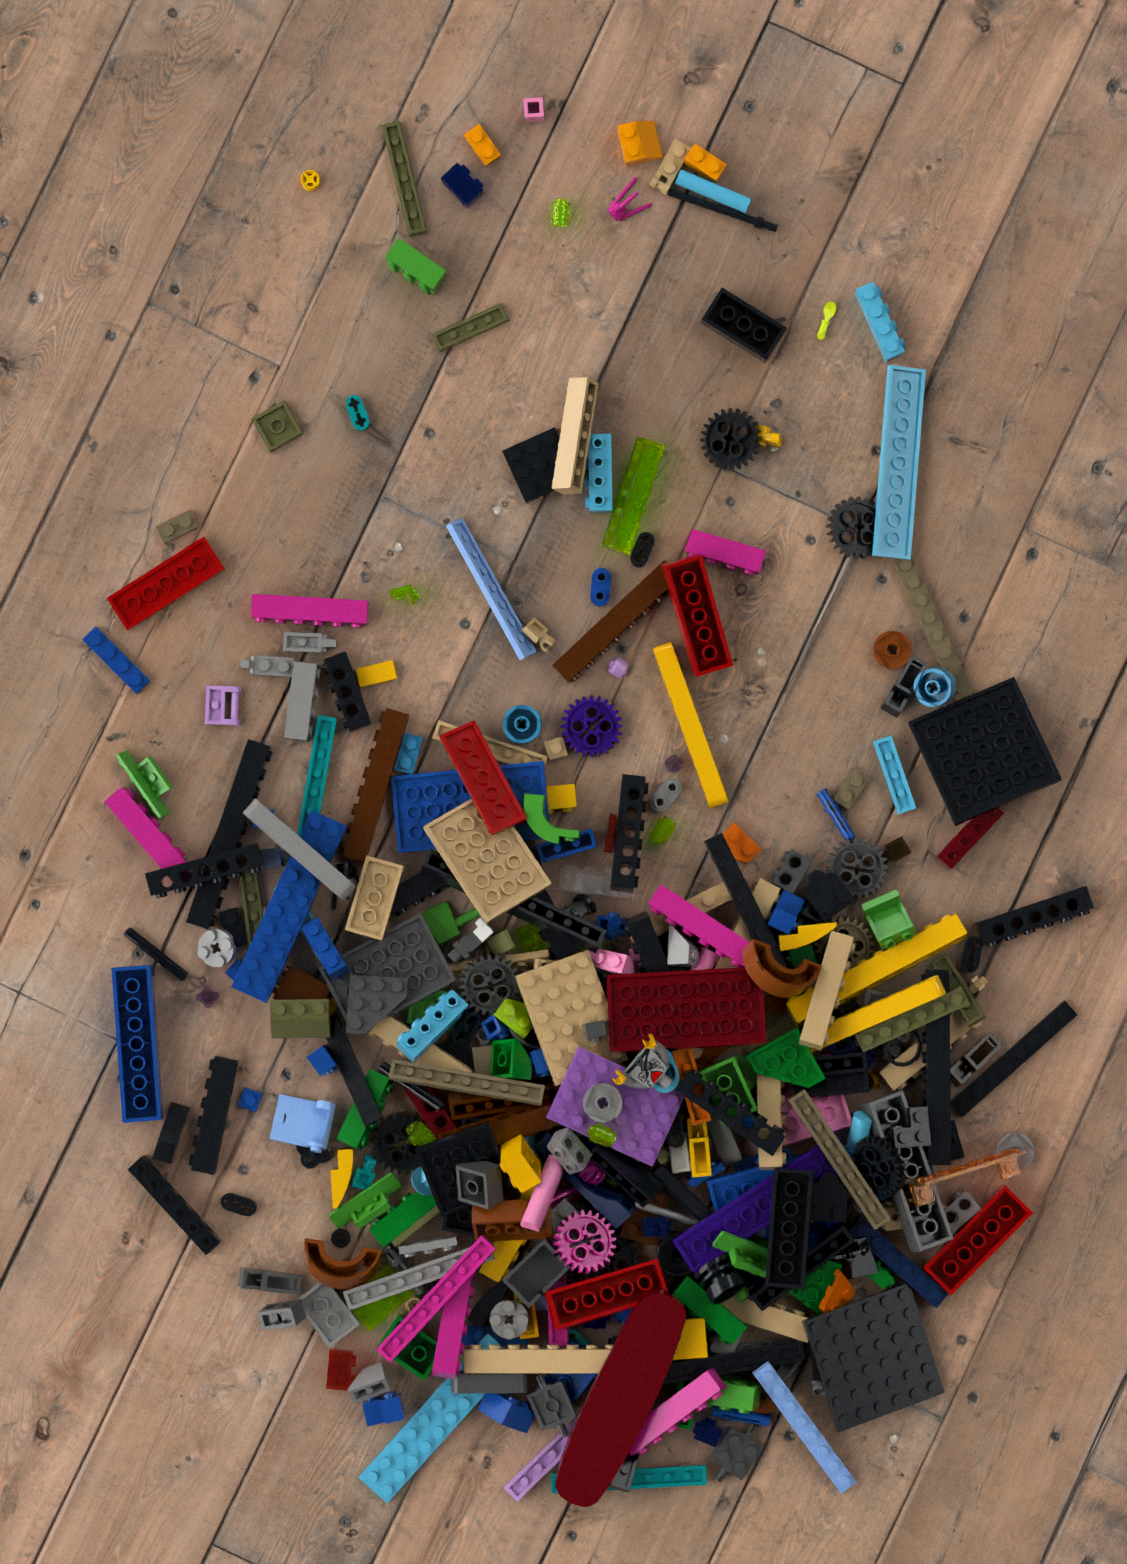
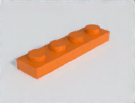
(685, 1061)

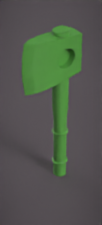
(443, 924)

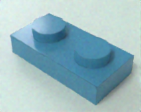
(408, 753)

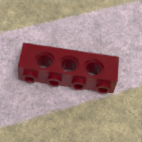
(967, 838)
(431, 1116)

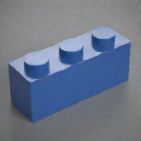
(552, 851)
(325, 949)

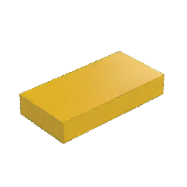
(376, 673)

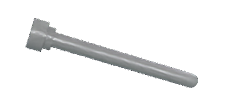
(668, 1213)

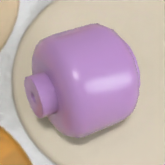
(618, 667)

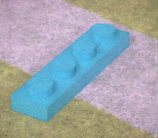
(894, 775)

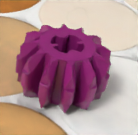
(592, 1174)

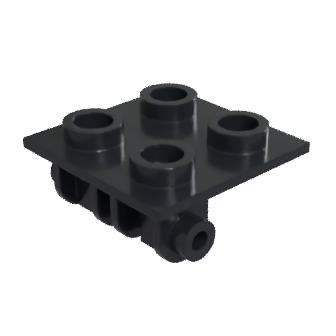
(857, 1259)

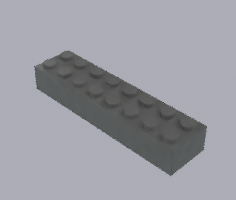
(925, 1224)

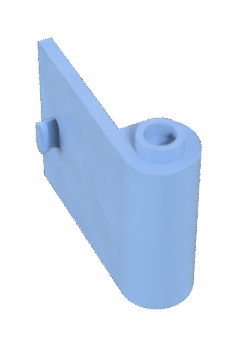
(303, 1122)

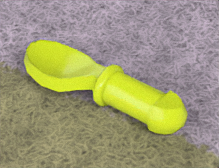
(828, 311)

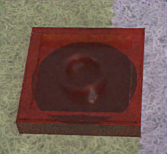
(610, 833)

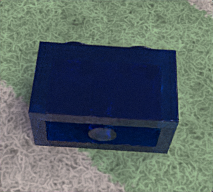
(463, 185)

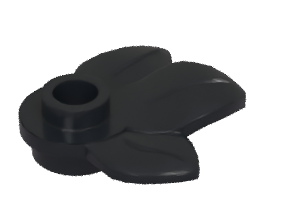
(322, 1157)

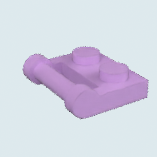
(216, 705)

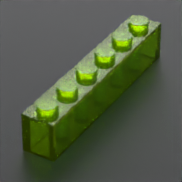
(633, 495)

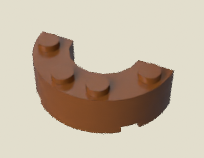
(774, 977)
(340, 1274)

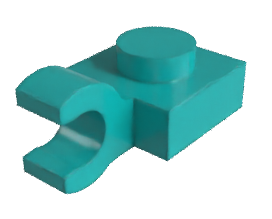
(364, 1175)

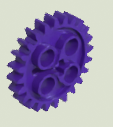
(578, 713)

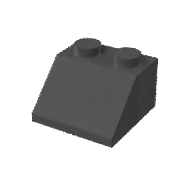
(479, 1183)

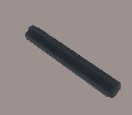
(156, 954)
(416, 1089)

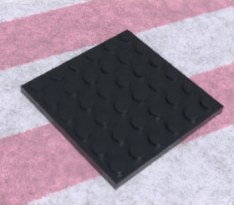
(984, 751)
(872, 1357)

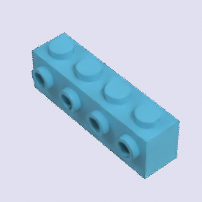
(879, 321)
(600, 474)
(432, 1025)

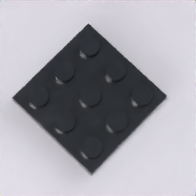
(534, 464)

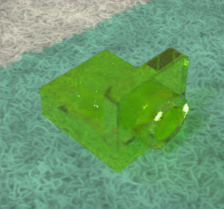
(401, 592)
(530, 938)

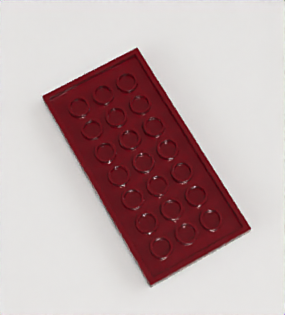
(685, 1009)

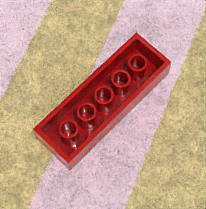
(697, 614)
(977, 1239)
(602, 1295)

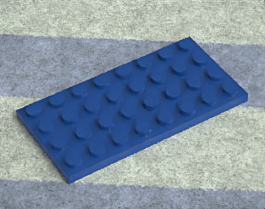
(428, 796)

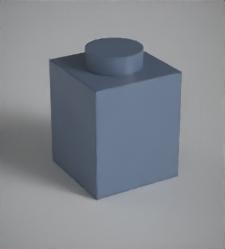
(273, 858)

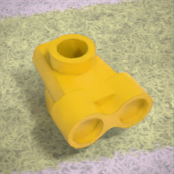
(772, 439)

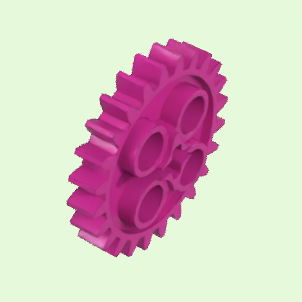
(591, 1258)

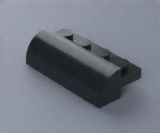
(843, 1074)

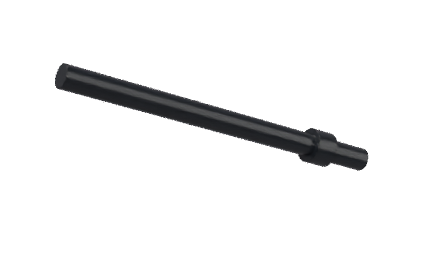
(758, 222)

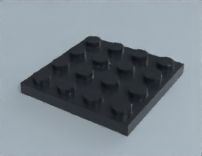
(442, 1155)

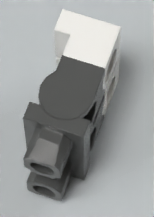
(471, 942)

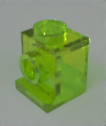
(419, 1134)

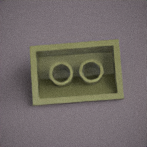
(300, 1018)

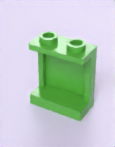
(888, 920)

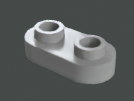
(665, 794)

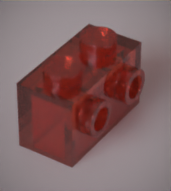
(340, 1369)

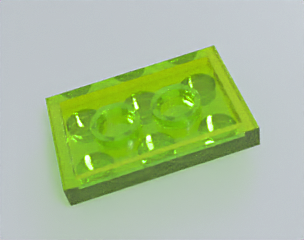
(375, 1312)

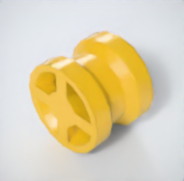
(310, 176)

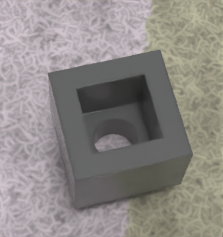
(594, 1030)

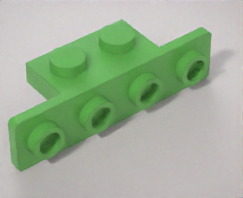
(148, 779)
(367, 1204)
(743, 1253)

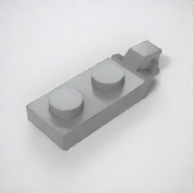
(307, 642)
(269, 665)

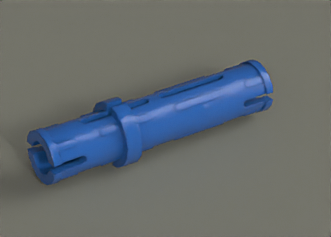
(823, 796)
(733, 1414)

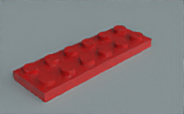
(165, 583)
(483, 778)

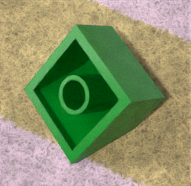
(510, 1060)

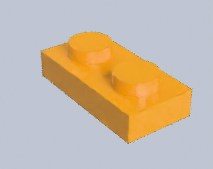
(482, 145)

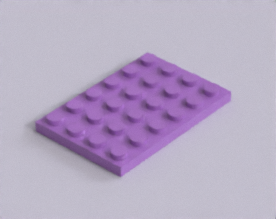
(644, 1112)

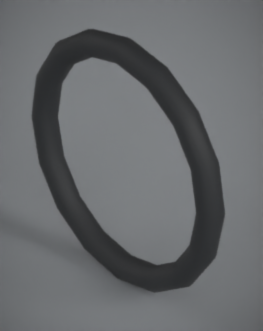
(908, 1062)

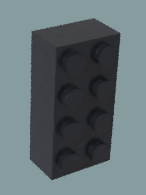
(743, 325)

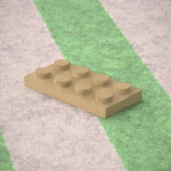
(374, 898)

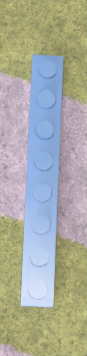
(491, 588)
(804, 1427)

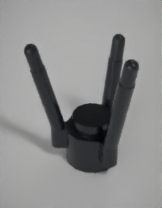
(347, 870)

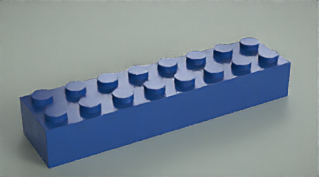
(137, 1043)

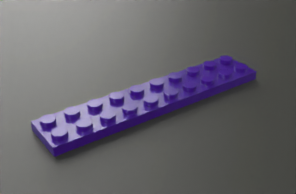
(743, 1214)

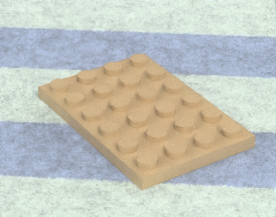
(491, 870)
(558, 1003)

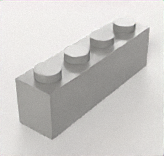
(301, 701)

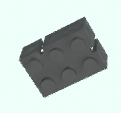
(535, 1273)

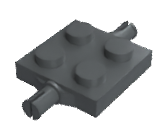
(552, 1405)
(736, 1452)

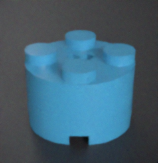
(925, 691)
(521, 735)

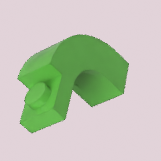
(535, 812)

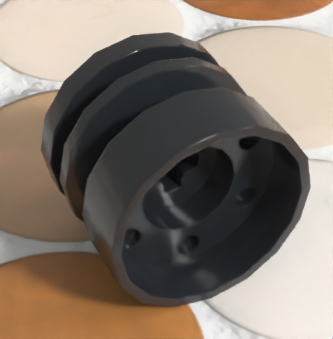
(671, 1264)
(721, 1279)

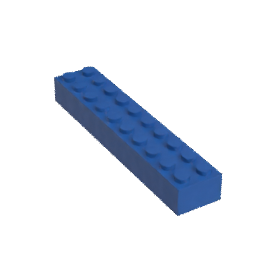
(286, 912)

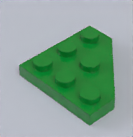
(787, 1061)

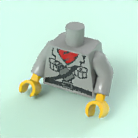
(647, 1067)

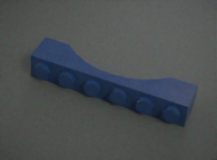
(610, 1204)
(899, 1262)

